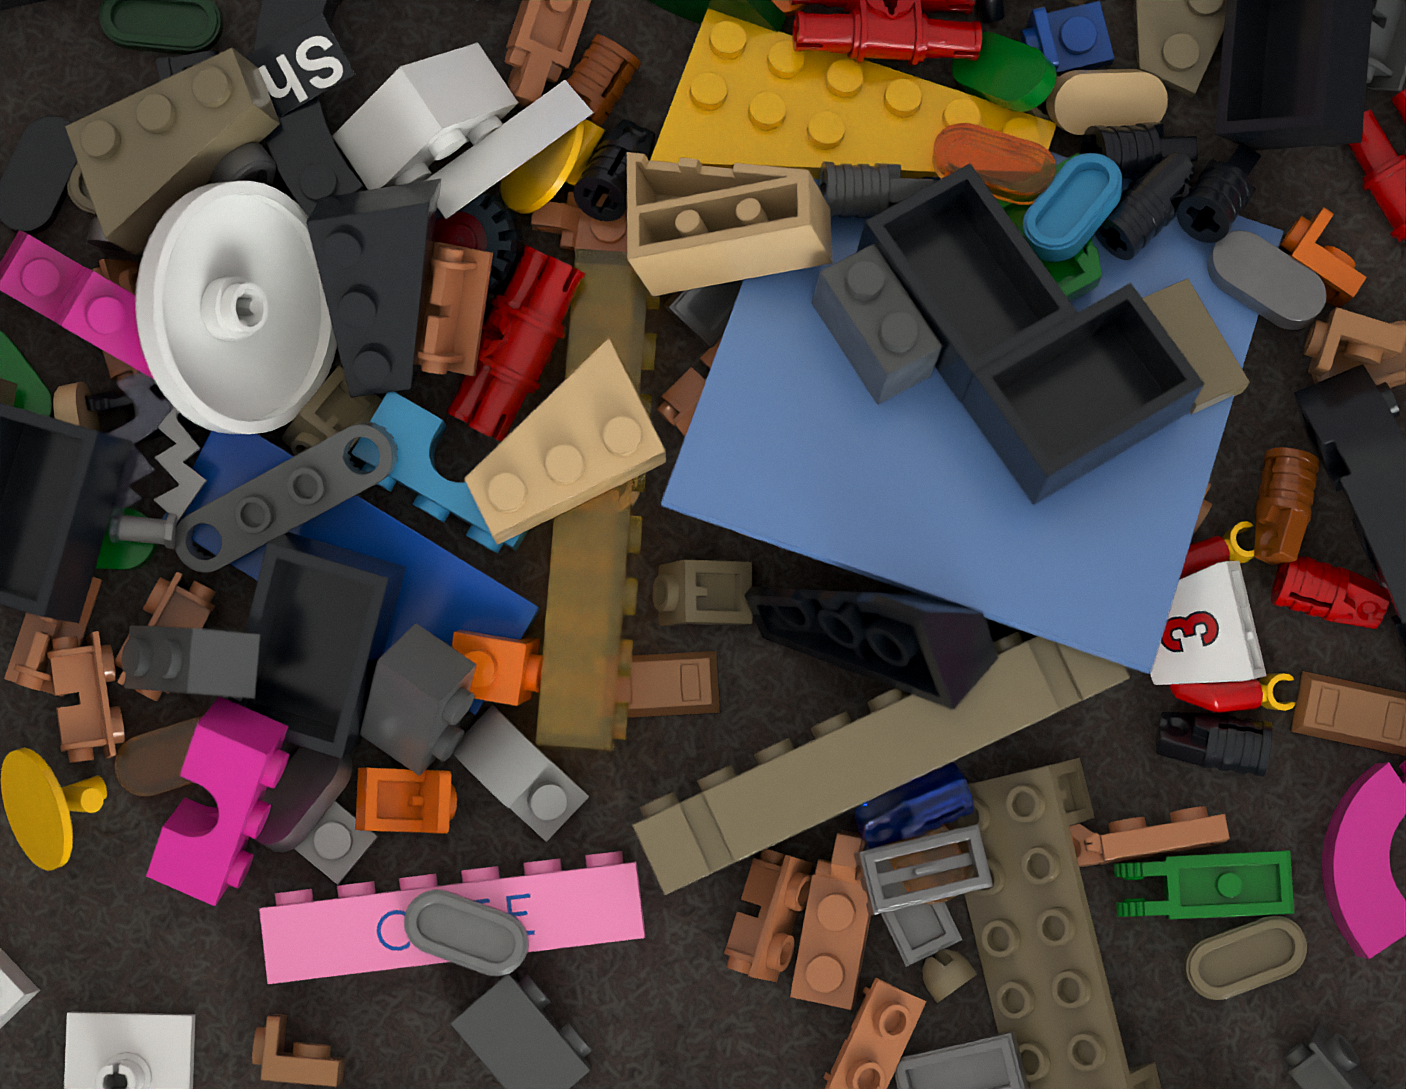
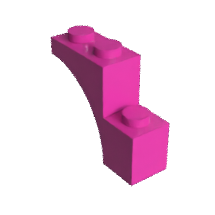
(73, 298)

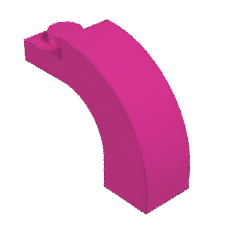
(1358, 861)

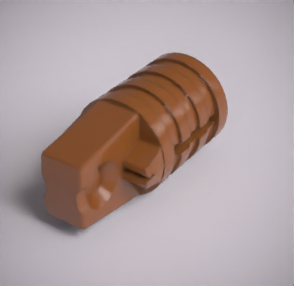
(603, 76)
(1284, 503)

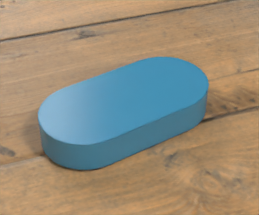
(1072, 207)

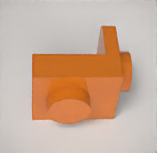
(505, 666)
(404, 801)

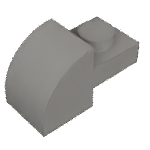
(519, 773)

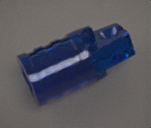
(915, 807)

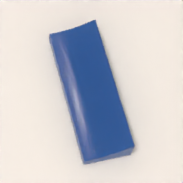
(436, 587)

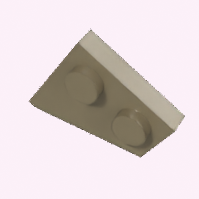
(1177, 39)

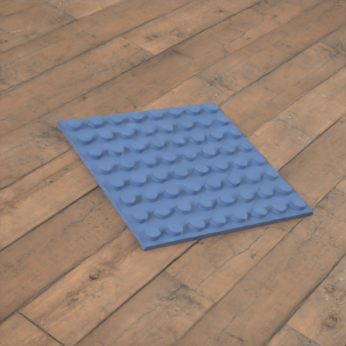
(915, 490)

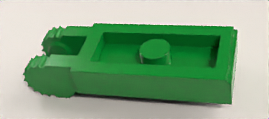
(1213, 885)

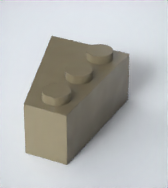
(168, 142)

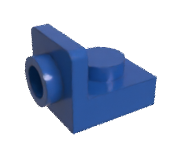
(1070, 37)

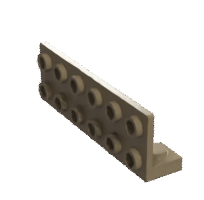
(1040, 934)

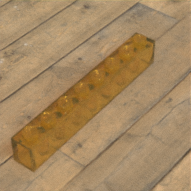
(594, 539)

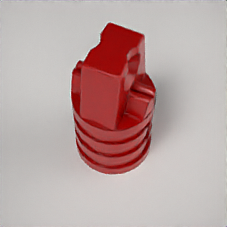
(1329, 593)

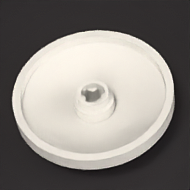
(234, 308)

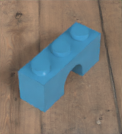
(417, 437)

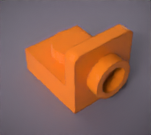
(1328, 263)

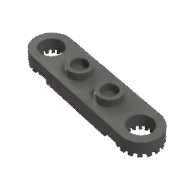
(285, 497)

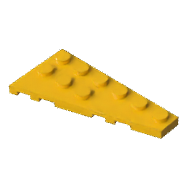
(769, 106)

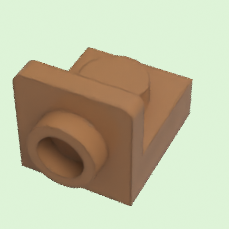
(1362, 336)
(306, 1065)

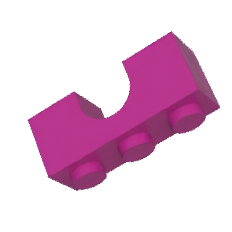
(235, 759)

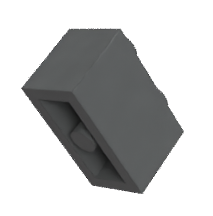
(876, 324)
(191, 661)
(419, 700)
(521, 1039)

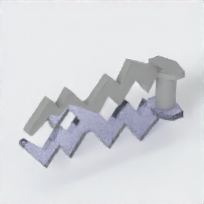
(153, 416)

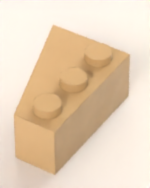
(721, 224)
(567, 450)

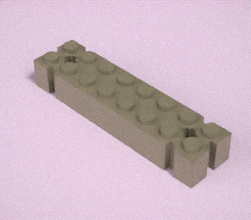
(861, 759)

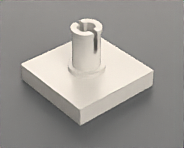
(129, 1050)

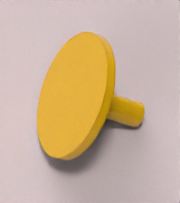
(544, 174)
(41, 808)

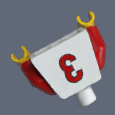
(1210, 633)

